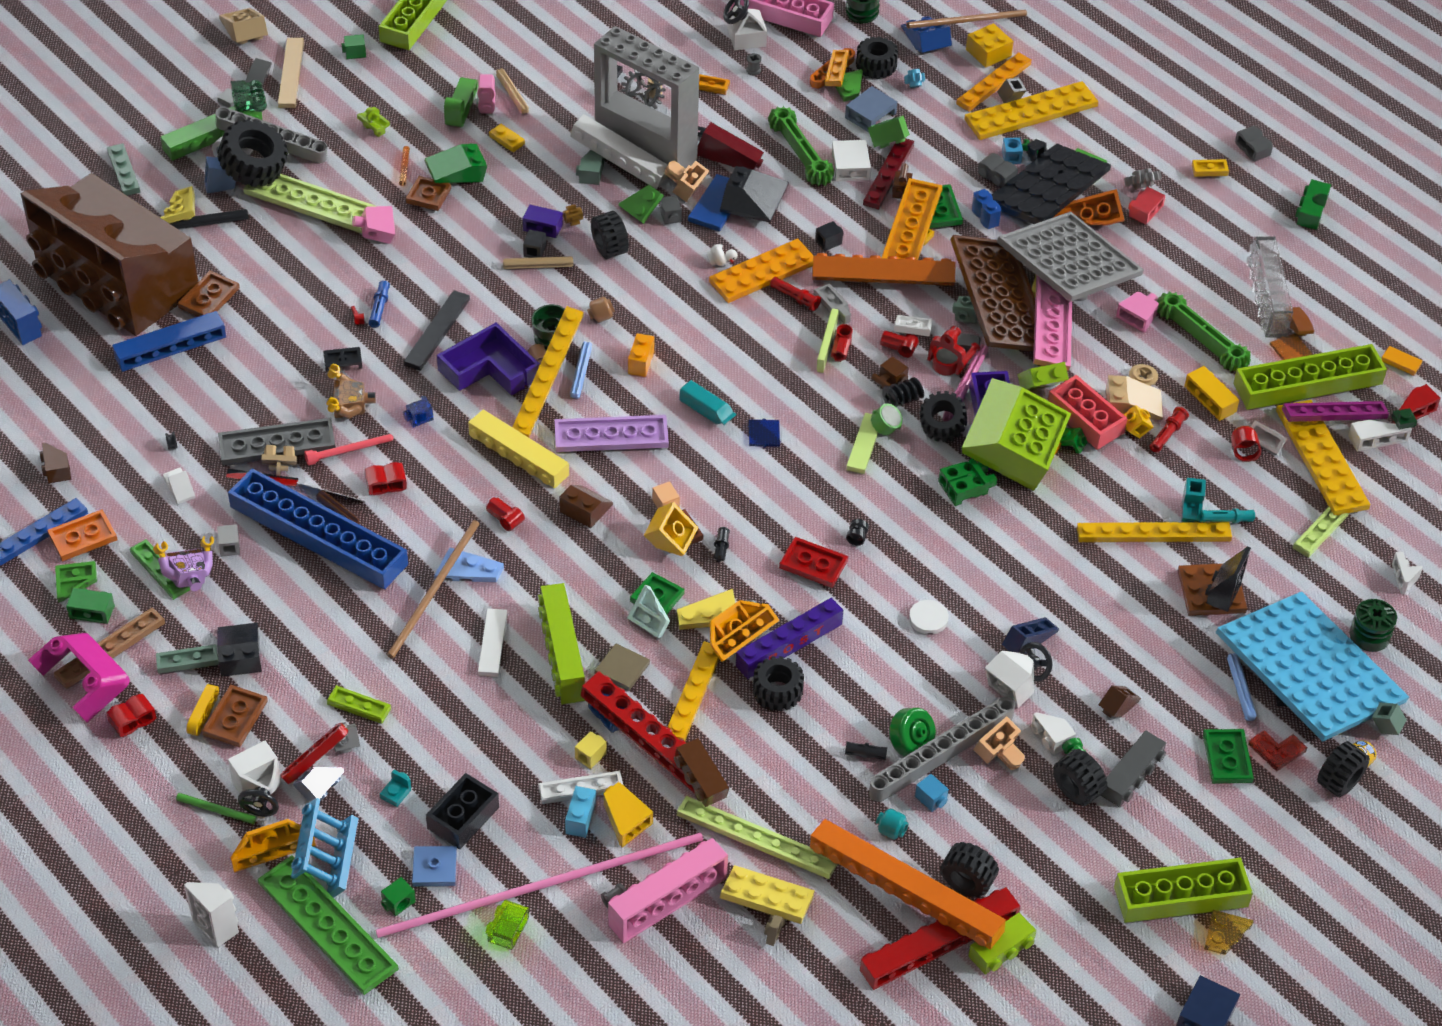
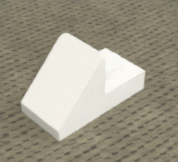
(179, 485)
(1405, 575)

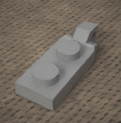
(832, 299)

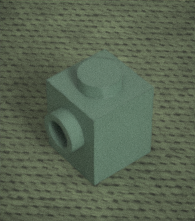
(1389, 718)

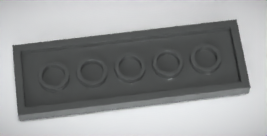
(250, 443)

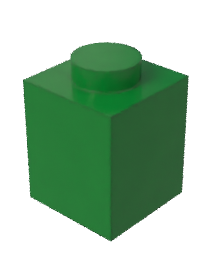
(354, 46)

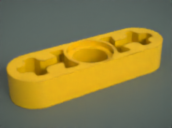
(202, 710)

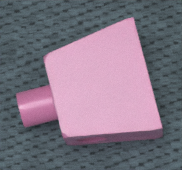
(376, 223)
(1138, 310)

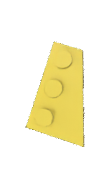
(181, 206)
(702, 612)

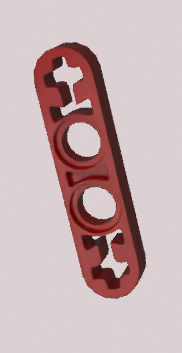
(314, 753)

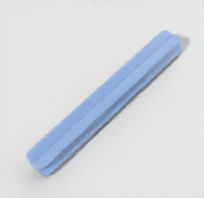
(580, 370)
(1241, 687)

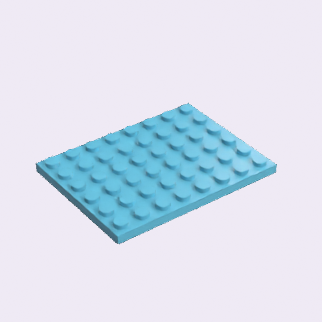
(1311, 665)

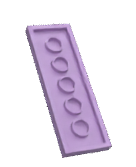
(611, 433)

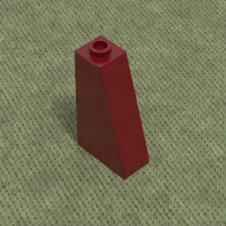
(728, 149)

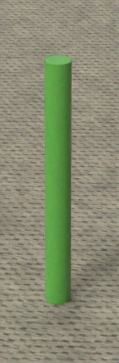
(216, 808)

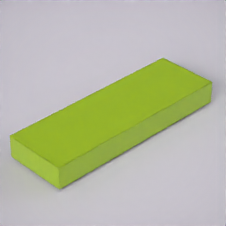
(359, 704)

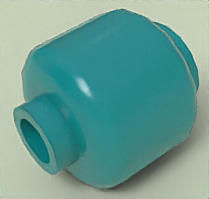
(892, 824)

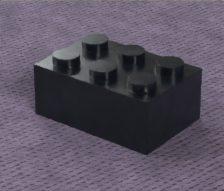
(462, 811)

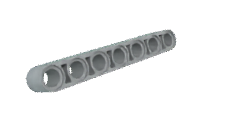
(297, 143)

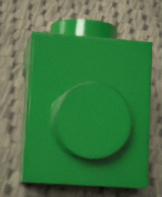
(1075, 438)

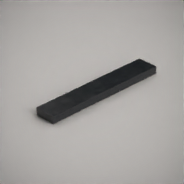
(436, 330)

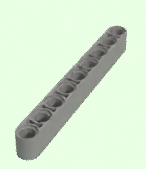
(952, 741)

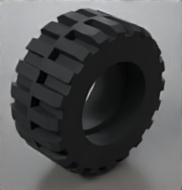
(247, 168)

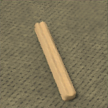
(512, 91)
(538, 262)

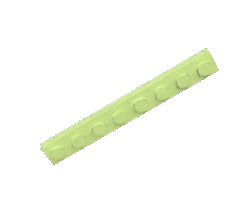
(756, 837)

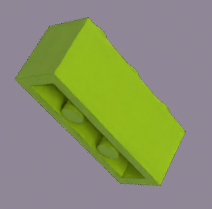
(1017, 936)

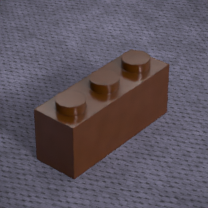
(701, 772)

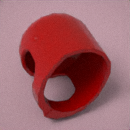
(1243, 438)

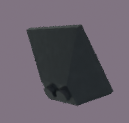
(752, 194)

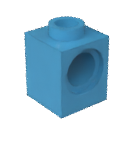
(1012, 150)

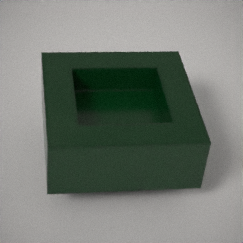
(1404, 418)

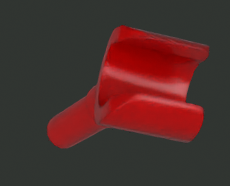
(358, 318)

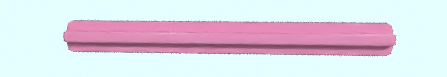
(964, 383)

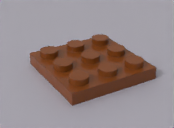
(1194, 582)

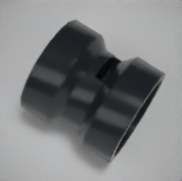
(858, 528)

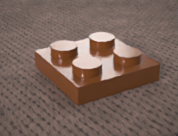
(427, 193)

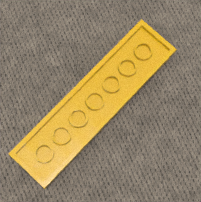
(1031, 110)
(1326, 464)

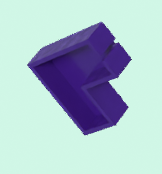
(492, 354)

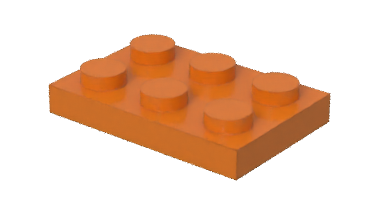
(82, 535)

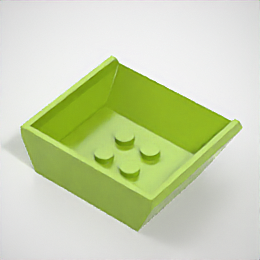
(1016, 433)

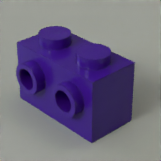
(543, 220)

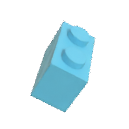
(580, 811)

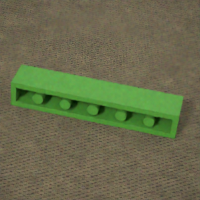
(195, 136)

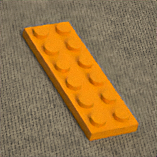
(912, 219)
(760, 270)

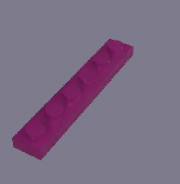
(1335, 411)

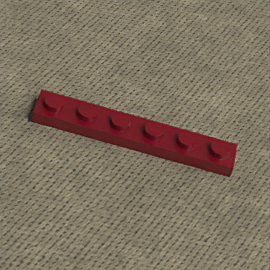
(886, 175)

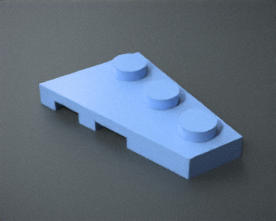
(472, 567)

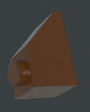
(1118, 701)

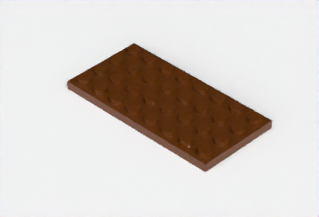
(997, 292)

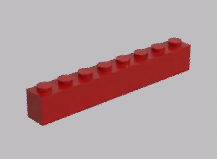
(927, 943)

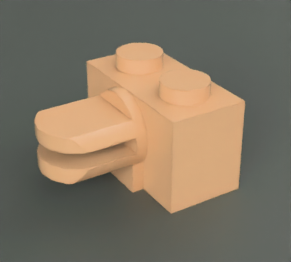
(687, 179)
(1000, 743)

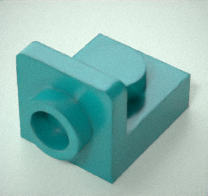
(396, 789)

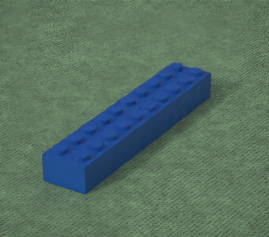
(318, 528)

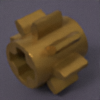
(573, 215)

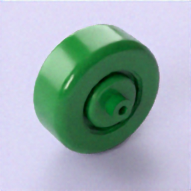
(911, 730)

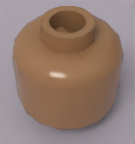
(601, 309)

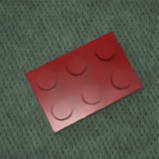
(813, 562)

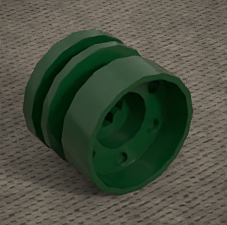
(862, 10)
(545, 322)
(1373, 625)

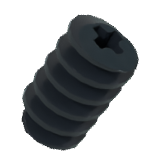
(903, 391)

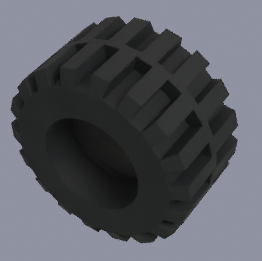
(877, 57)
(609, 234)
(939, 403)
(778, 671)
(1343, 769)
(1080, 777)
(969, 869)

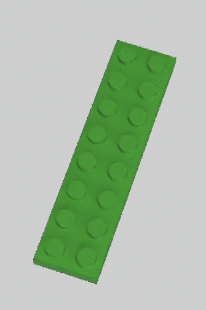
(329, 926)

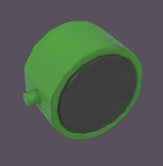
(886, 419)

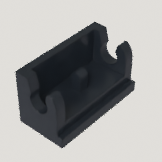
(343, 357)

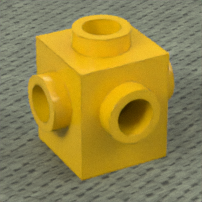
(1138, 421)

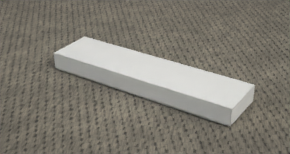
(492, 642)
(563, 789)

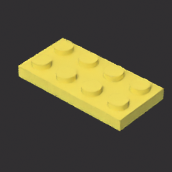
(767, 894)

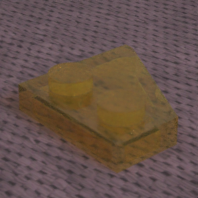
(1225, 931)

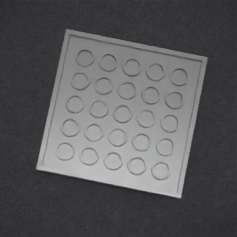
(1070, 256)

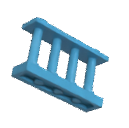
(342, 847)

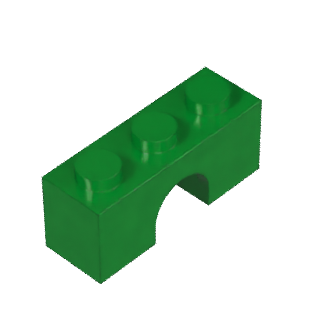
(1312, 204)

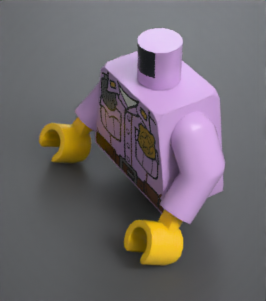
(186, 567)

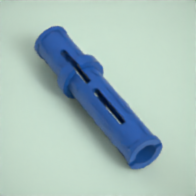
(380, 299)

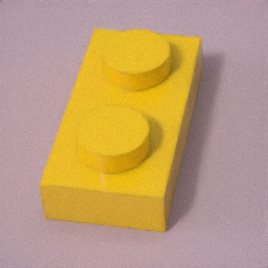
(507, 137)
(1210, 168)

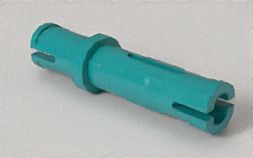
(1234, 515)

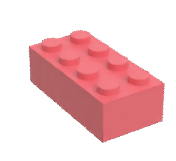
(1089, 411)

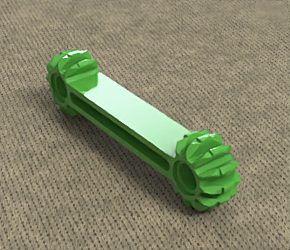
(816, 170)
(1176, 308)

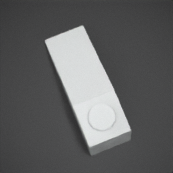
(1376, 434)

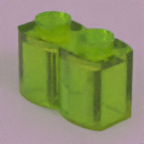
(508, 924)

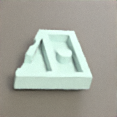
(649, 613)

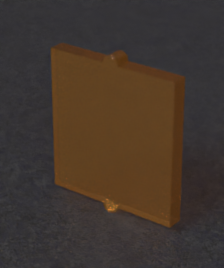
(1290, 347)

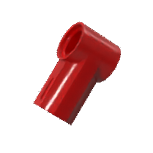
(842, 342)
(904, 344)
(508, 516)

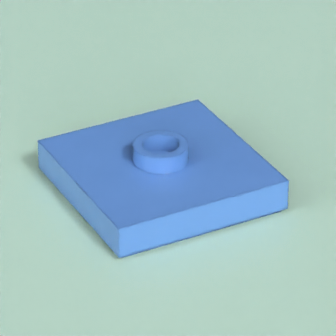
(434, 866)

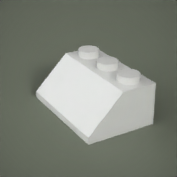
(212, 910)

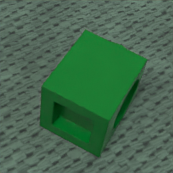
(397, 896)

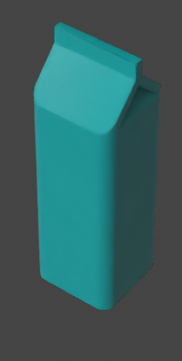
(706, 403)

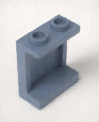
(870, 108)

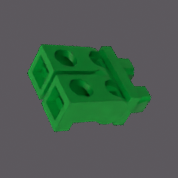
(966, 481)

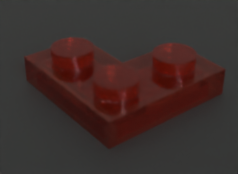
(1277, 754)

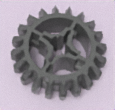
(640, 82)

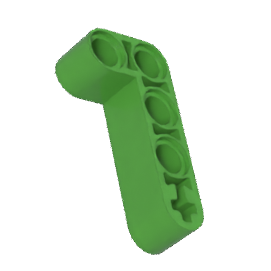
(458, 107)

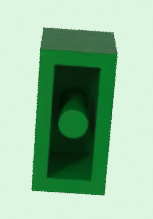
(90, 605)

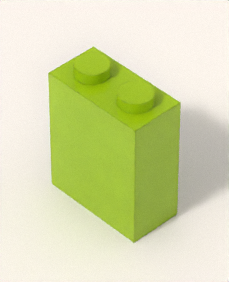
(1043, 376)

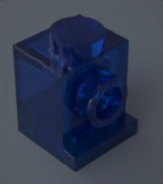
(419, 412)

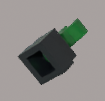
(1034, 148)

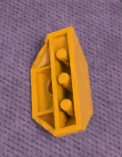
(739, 626)
(266, 844)

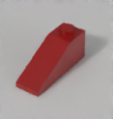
(1421, 401)

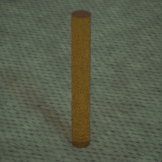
(404, 166)

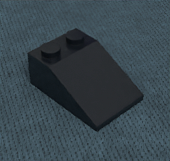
(1227, 581)
(238, 649)

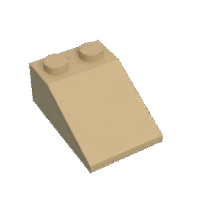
(244, 25)
(1127, 392)

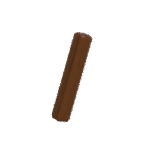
(332, 504)

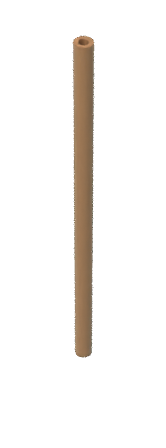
(963, 19)
(433, 589)

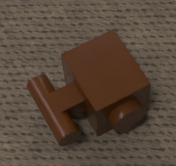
(900, 181)
(891, 372)

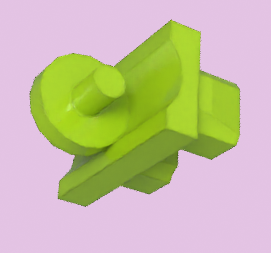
(372, 119)

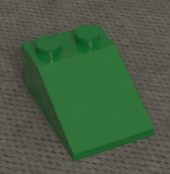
(457, 164)

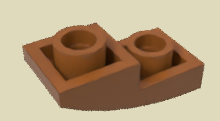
(1300, 322)

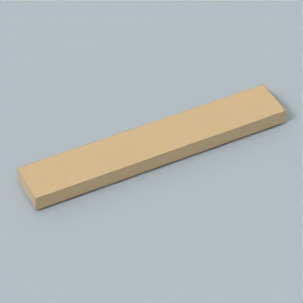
(291, 73)

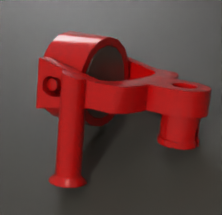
(950, 356)

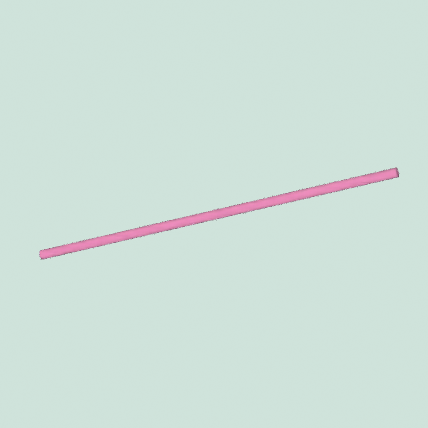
(538, 885)

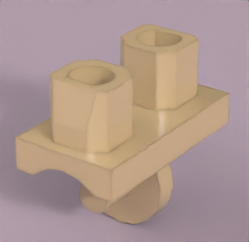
(287, 458)

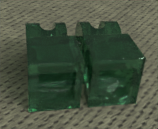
(248, 96)

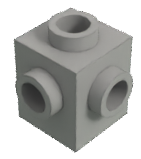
(351, 740)

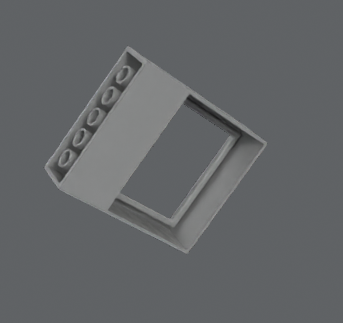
(654, 132)

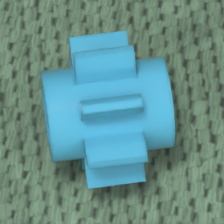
(914, 78)

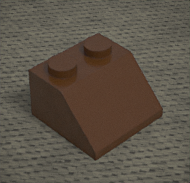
(583, 505)

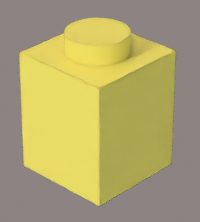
(591, 749)

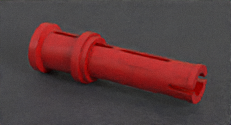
(801, 296)
(1172, 424)

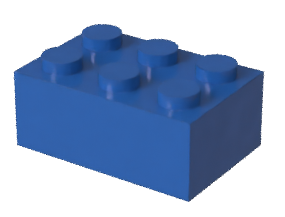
(19, 313)

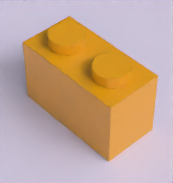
(641, 355)

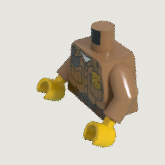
(348, 395)

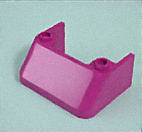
(105, 676)

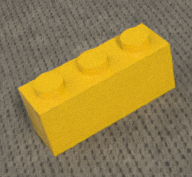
(1211, 393)

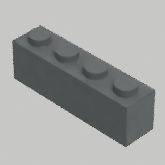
(1133, 768)

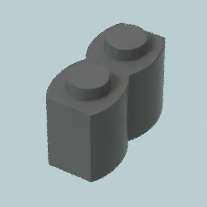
(1254, 143)
(997, 169)

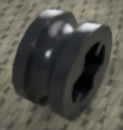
(171, 440)

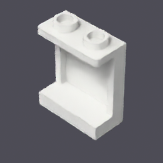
(851, 160)

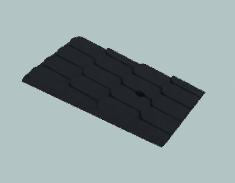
(1049, 184)

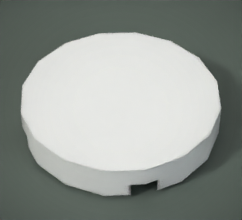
(928, 617)

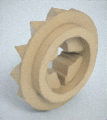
(1146, 371)

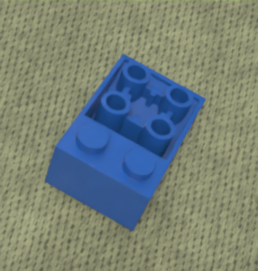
(928, 38)

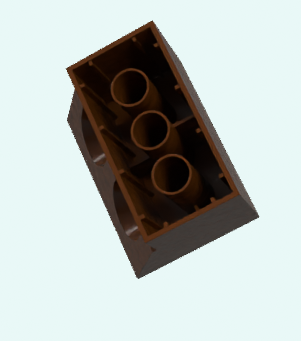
(109, 251)

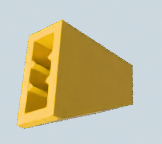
(626, 813)

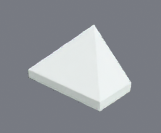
(1268, 437)

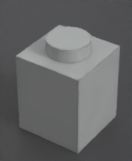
(228, 540)

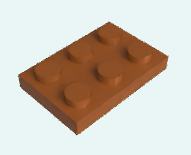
(208, 294)
(235, 715)

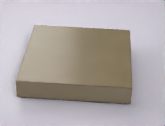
(623, 666)

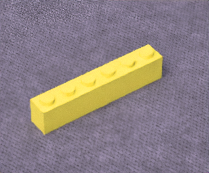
(518, 448)

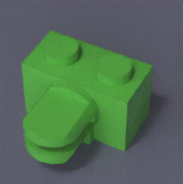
(889, 131)

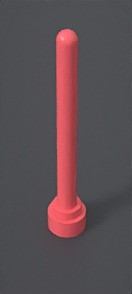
(313, 456)

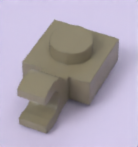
(773, 929)

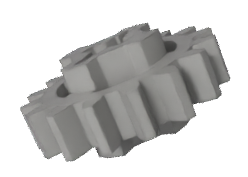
(1143, 178)

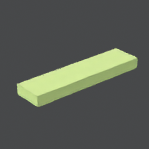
(827, 340)
(863, 446)
(1318, 532)

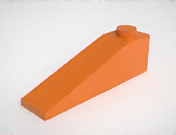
(1097, 209)

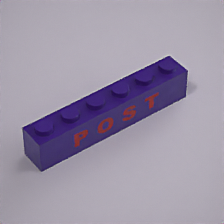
(790, 636)

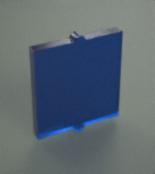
(764, 433)

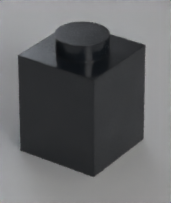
(829, 236)
(534, 244)

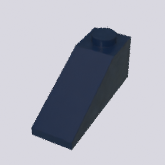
(1031, 631)

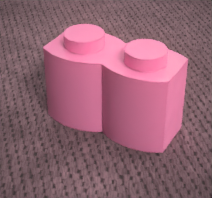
(486, 93)

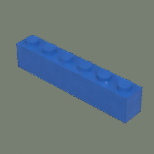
(169, 341)

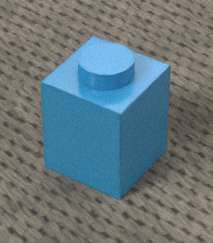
(931, 793)

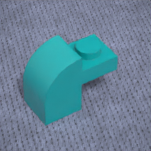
(1193, 499)

